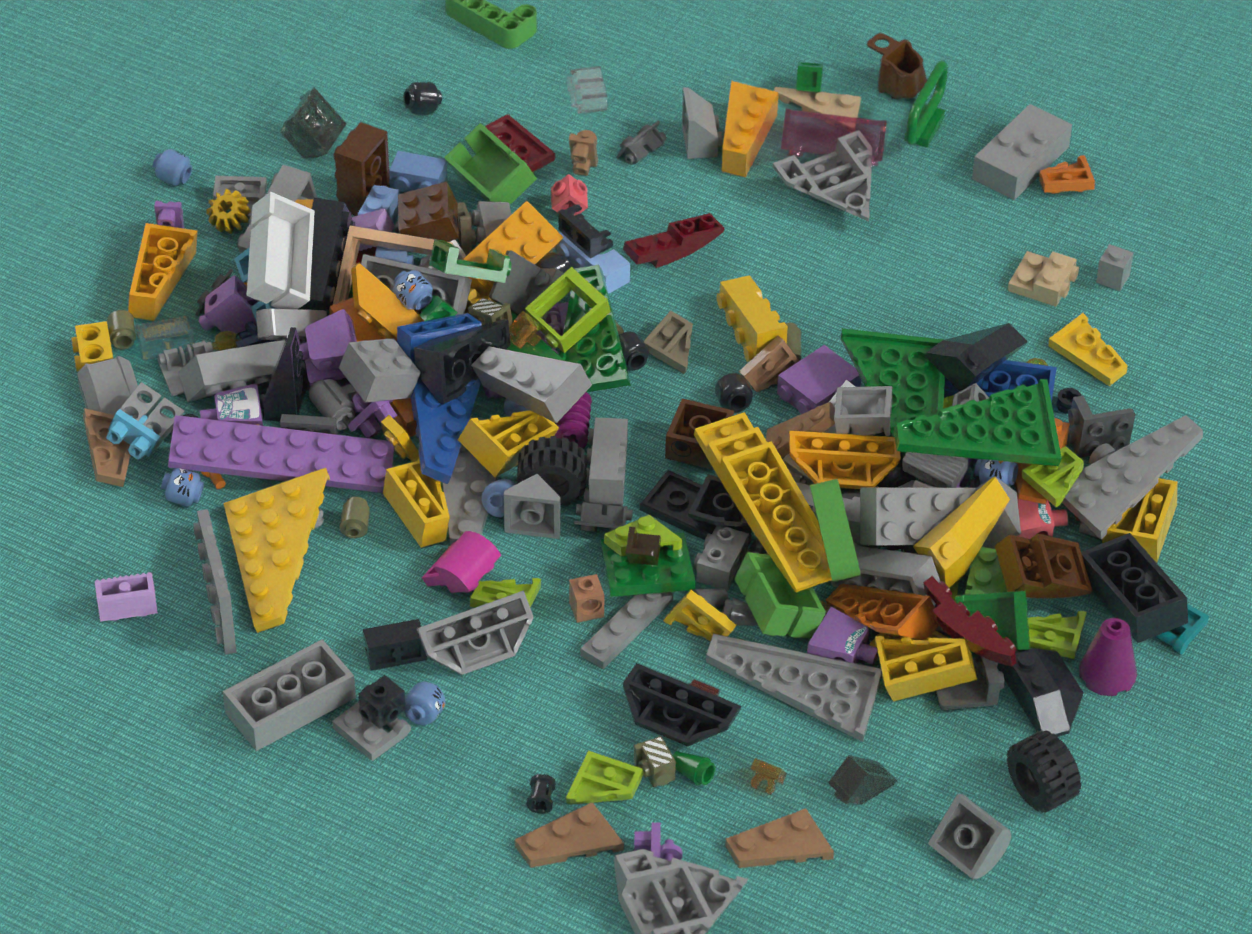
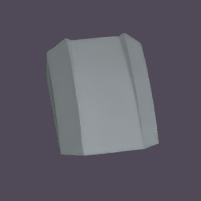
(107, 384)

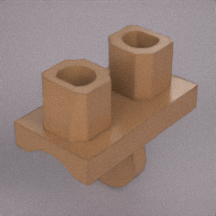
(583, 151)

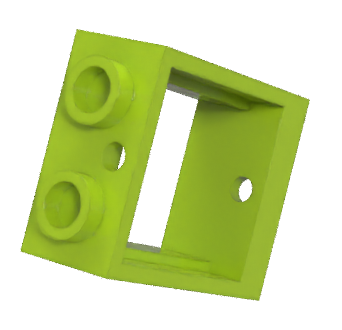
(553, 294)

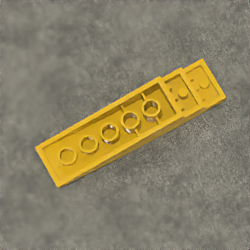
(767, 498)

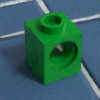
(809, 76)

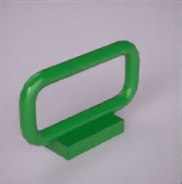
(923, 118)

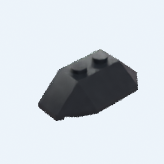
(1044, 689)
(675, 707)

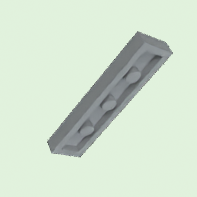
(624, 627)

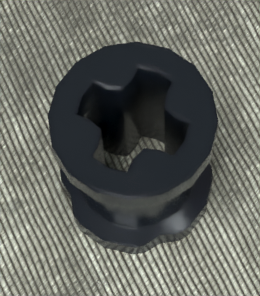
(541, 793)

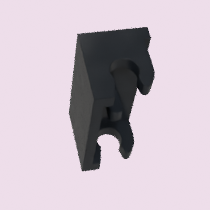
(582, 233)
(394, 644)

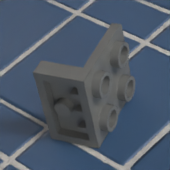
(523, 284)

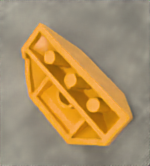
(379, 304)
(847, 457)

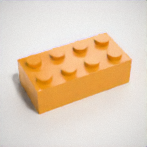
(523, 233)

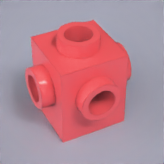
(569, 193)

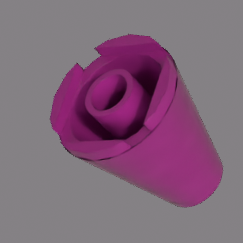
(1110, 660)

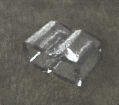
(587, 89)

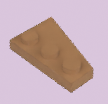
(812, 421)
(108, 459)
(572, 835)
(782, 839)

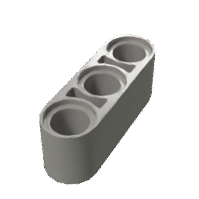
(276, 323)

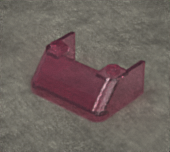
(820, 132)

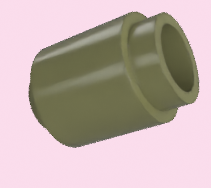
(121, 329)
(355, 517)

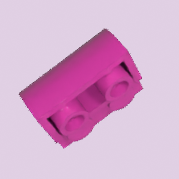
(463, 563)

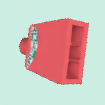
(1039, 518)

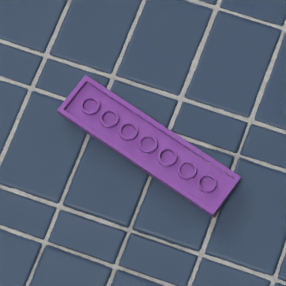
(278, 453)

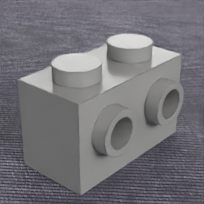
(721, 557)

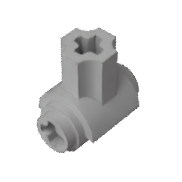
(334, 401)

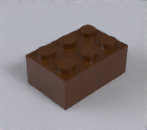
(360, 165)

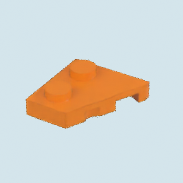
(1067, 177)

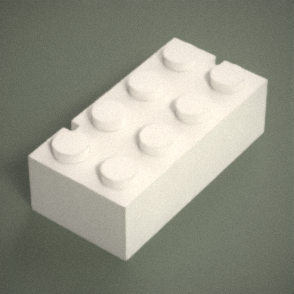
(280, 252)

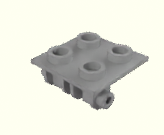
(172, 363)

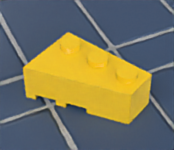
(499, 440)
(417, 502)
(1149, 518)
(923, 665)

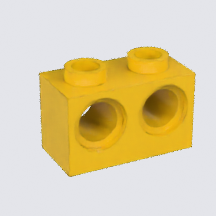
(92, 344)

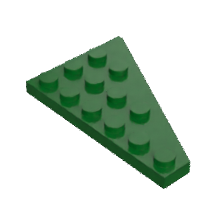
(898, 363)
(1005, 427)

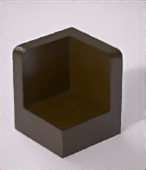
(643, 548)

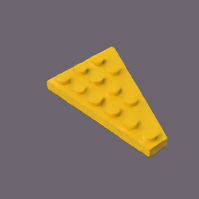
(270, 542)

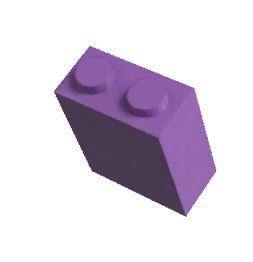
(815, 379)

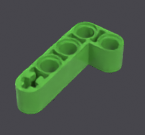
(493, 22)
(835, 530)

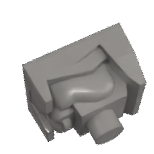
(863, 410)

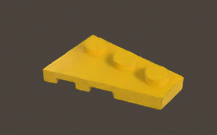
(1086, 349)

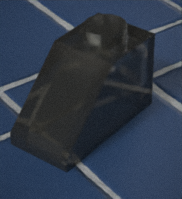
(860, 780)

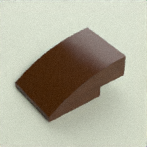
(1043, 566)

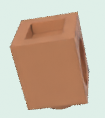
(586, 598)

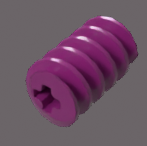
(576, 422)

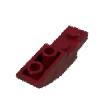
(677, 242)
(977, 631)

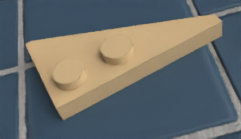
(821, 102)

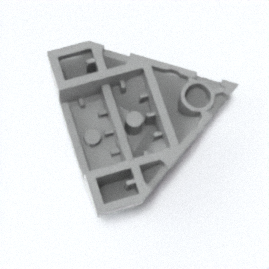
(835, 178)
(671, 894)

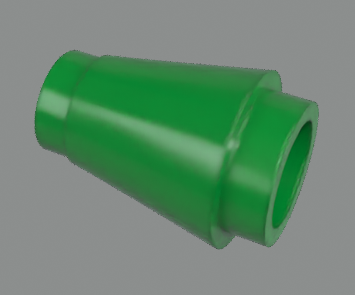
(694, 767)

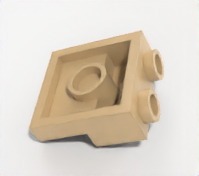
(1044, 277)

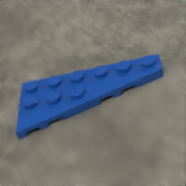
(440, 428)

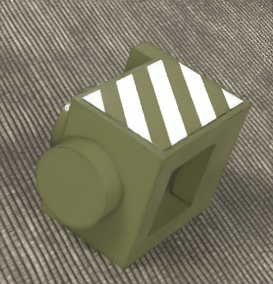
(489, 311)
(655, 761)

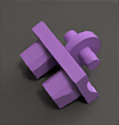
(169, 214)
(369, 410)
(651, 841)

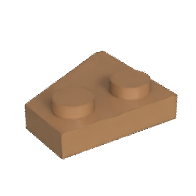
(768, 364)

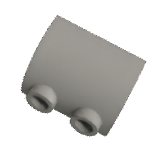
(970, 838)

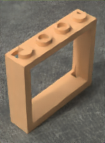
(376, 238)

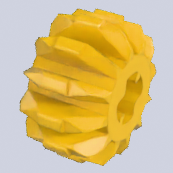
(222, 204)

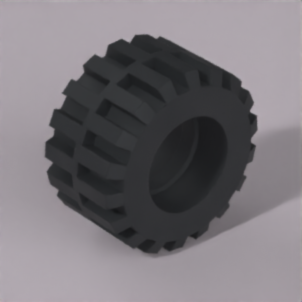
(558, 464)
(1043, 771)

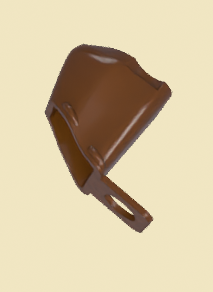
(900, 68)

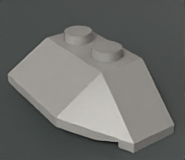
(478, 635)

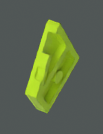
(1055, 481)
(618, 538)
(494, 590)
(1057, 633)
(604, 780)

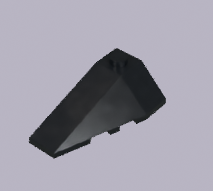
(974, 355)
(448, 359)
(287, 382)
(716, 506)

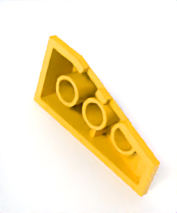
(963, 532)

